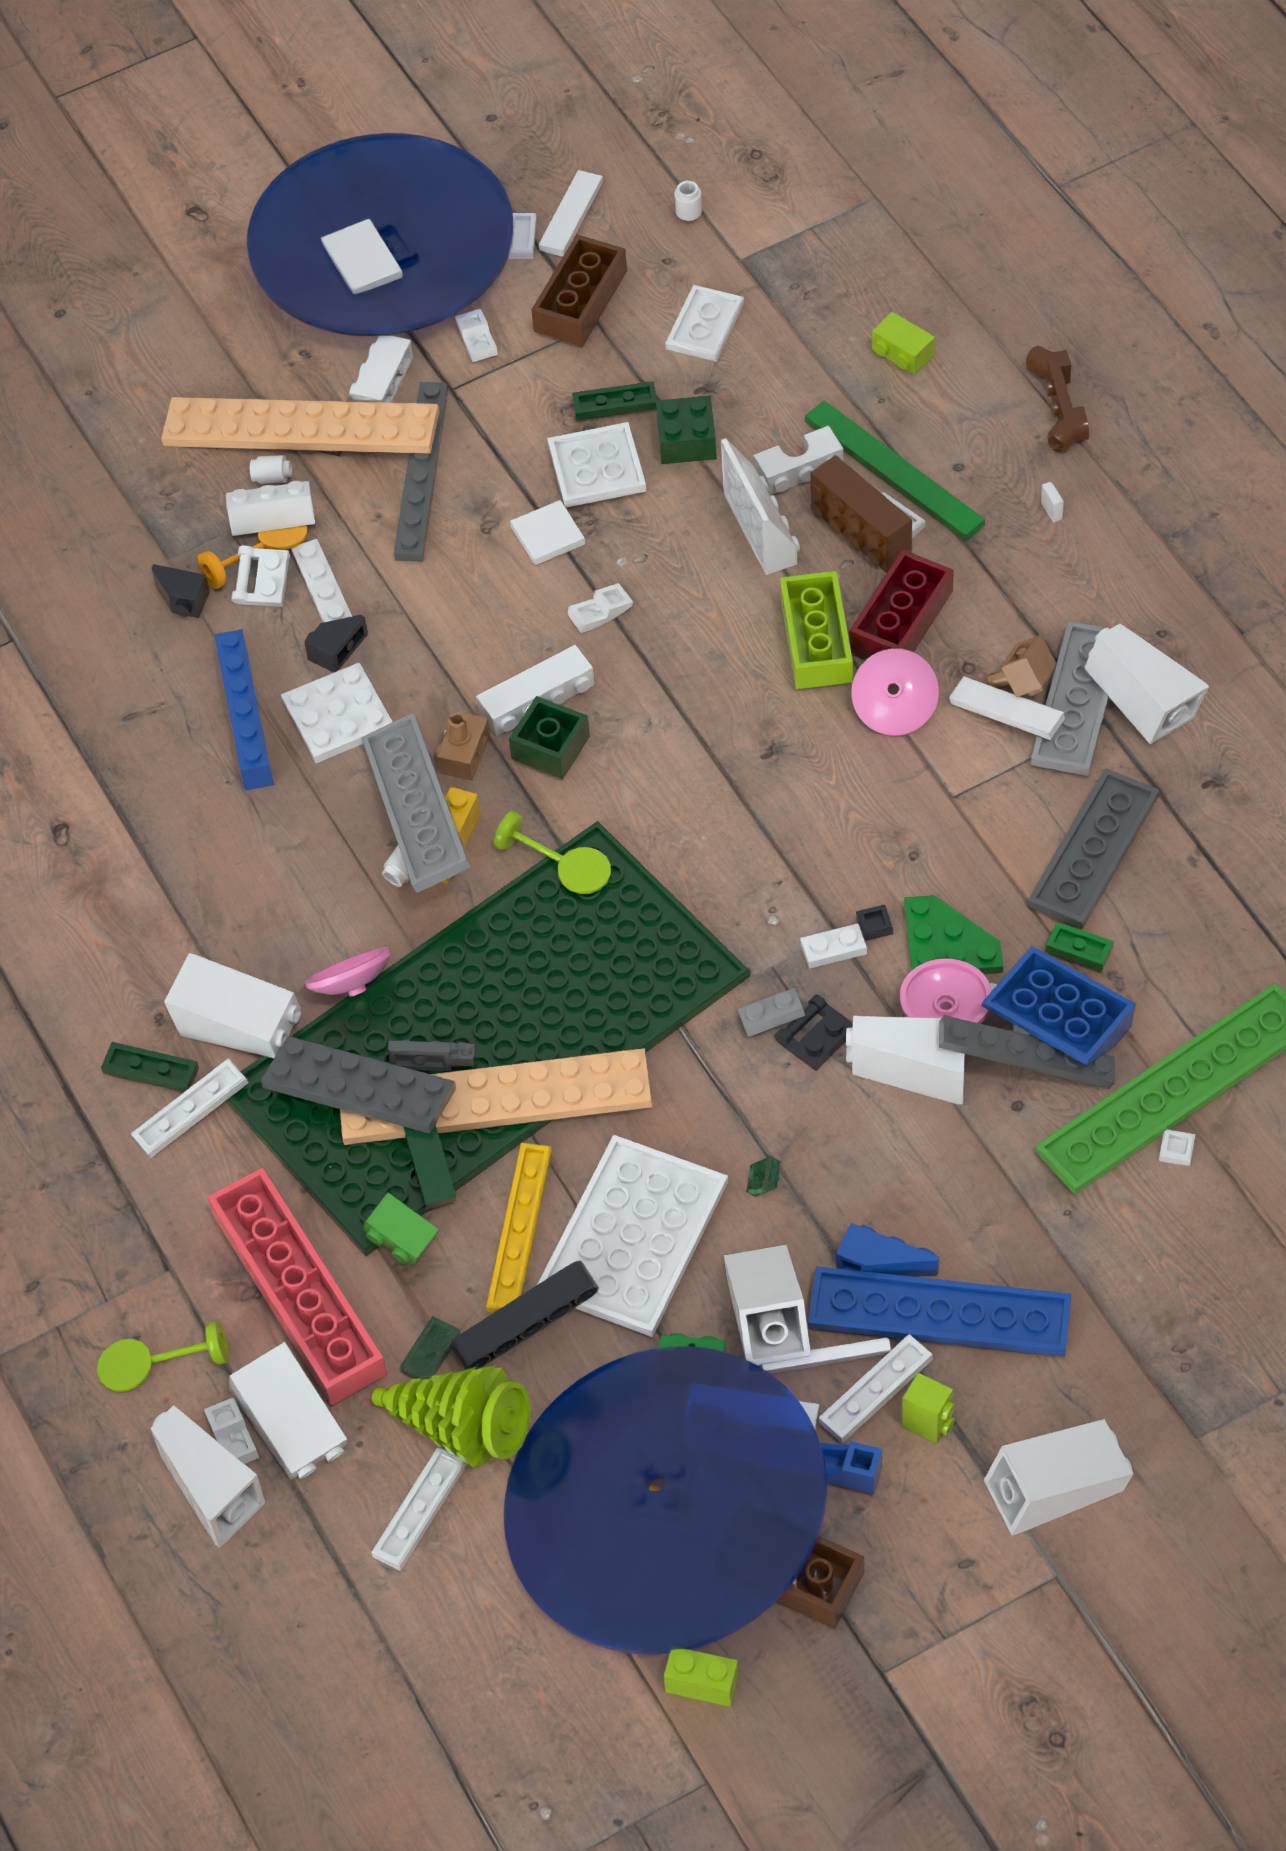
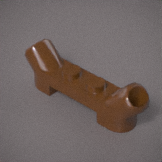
(1071, 422)

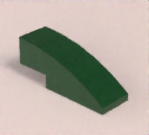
(430, 1167)

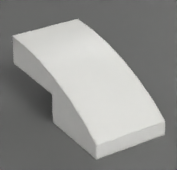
(476, 335)
(604, 607)
(231, 1430)

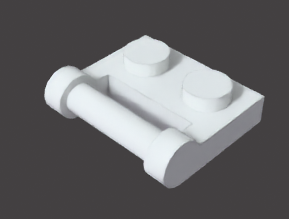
(270, 577)

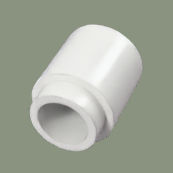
(688, 201)
(270, 469)
(395, 869)

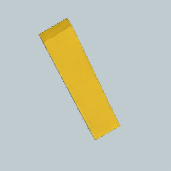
(519, 1225)

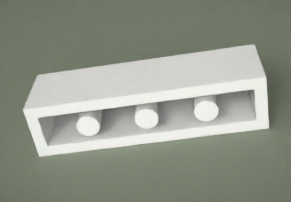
(552, 679)

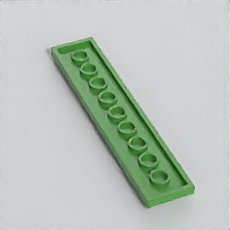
(1168, 1091)

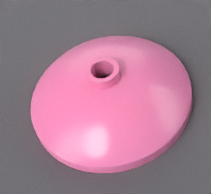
(899, 712)
(350, 973)
(942, 986)

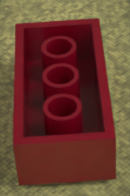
(902, 606)

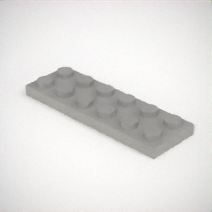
(1080, 700)

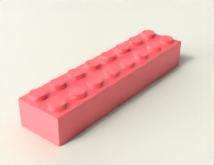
(297, 1286)

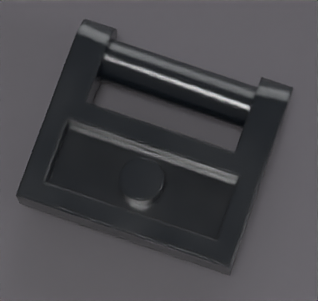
(821, 1040)

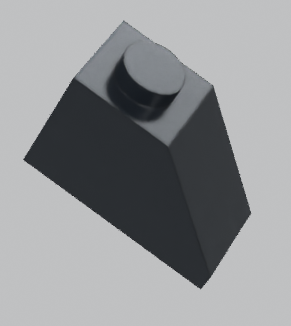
(182, 590)
(335, 641)

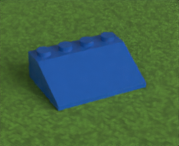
(1061, 1006)

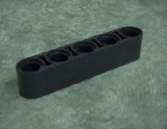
(524, 1316)

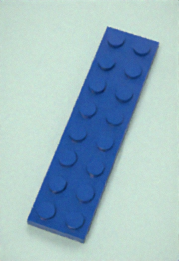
(940, 1311)

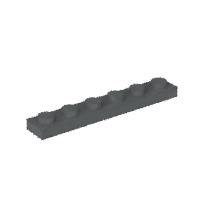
(1022, 1051)

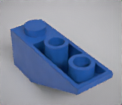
(872, 1252)

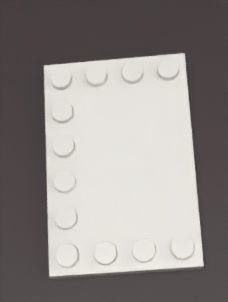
(637, 1231)

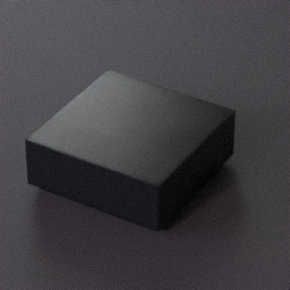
(874, 922)

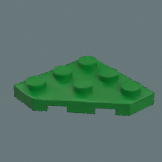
(944, 933)

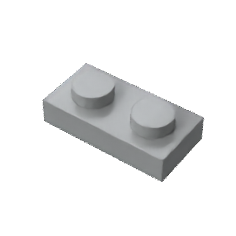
(771, 1012)

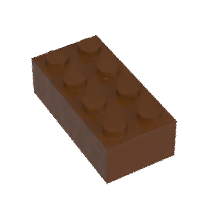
(579, 290)
(860, 513)
(825, 1582)

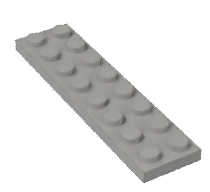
(415, 803)

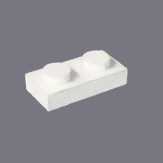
(833, 946)

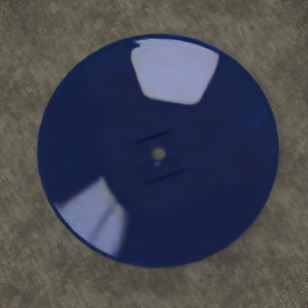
(430, 205)
(678, 1561)

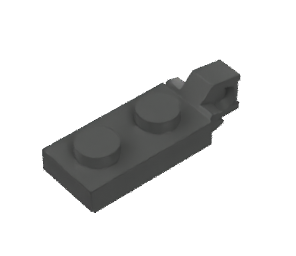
(431, 1055)

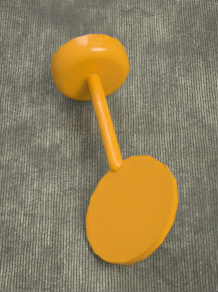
(274, 539)

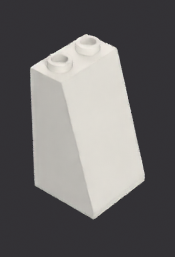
(1144, 682)
(231, 1008)
(905, 1055)
(767, 1305)
(287, 1412)
(1056, 1474)
(210, 1477)

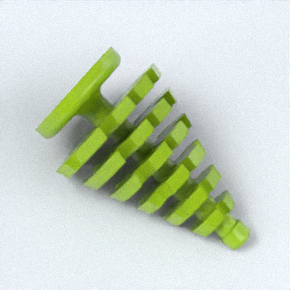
(464, 1411)

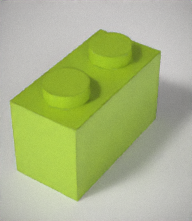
(903, 343)
(928, 1408)
(701, 1676)

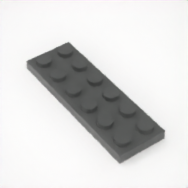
(1093, 848)
(359, 1084)

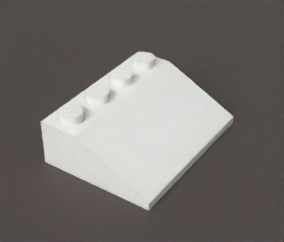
(757, 512)

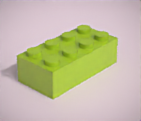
(816, 630)

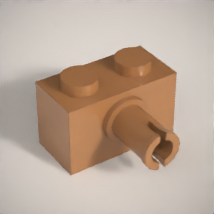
(1025, 668)
(462, 745)

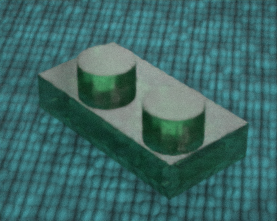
(429, 1349)

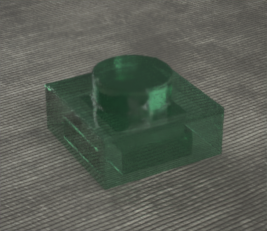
(763, 1176)

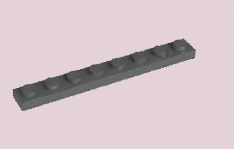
(420, 483)

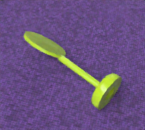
(579, 870)
(129, 1361)

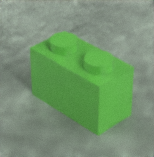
(400, 1230)

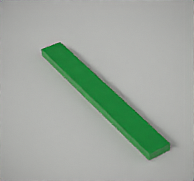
(897, 472)

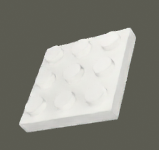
(596, 464)
(335, 712)

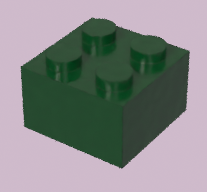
(686, 429)
(549, 737)

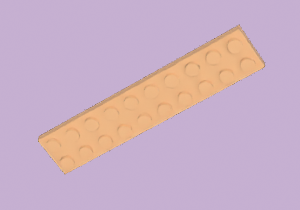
(300, 425)
(527, 1094)

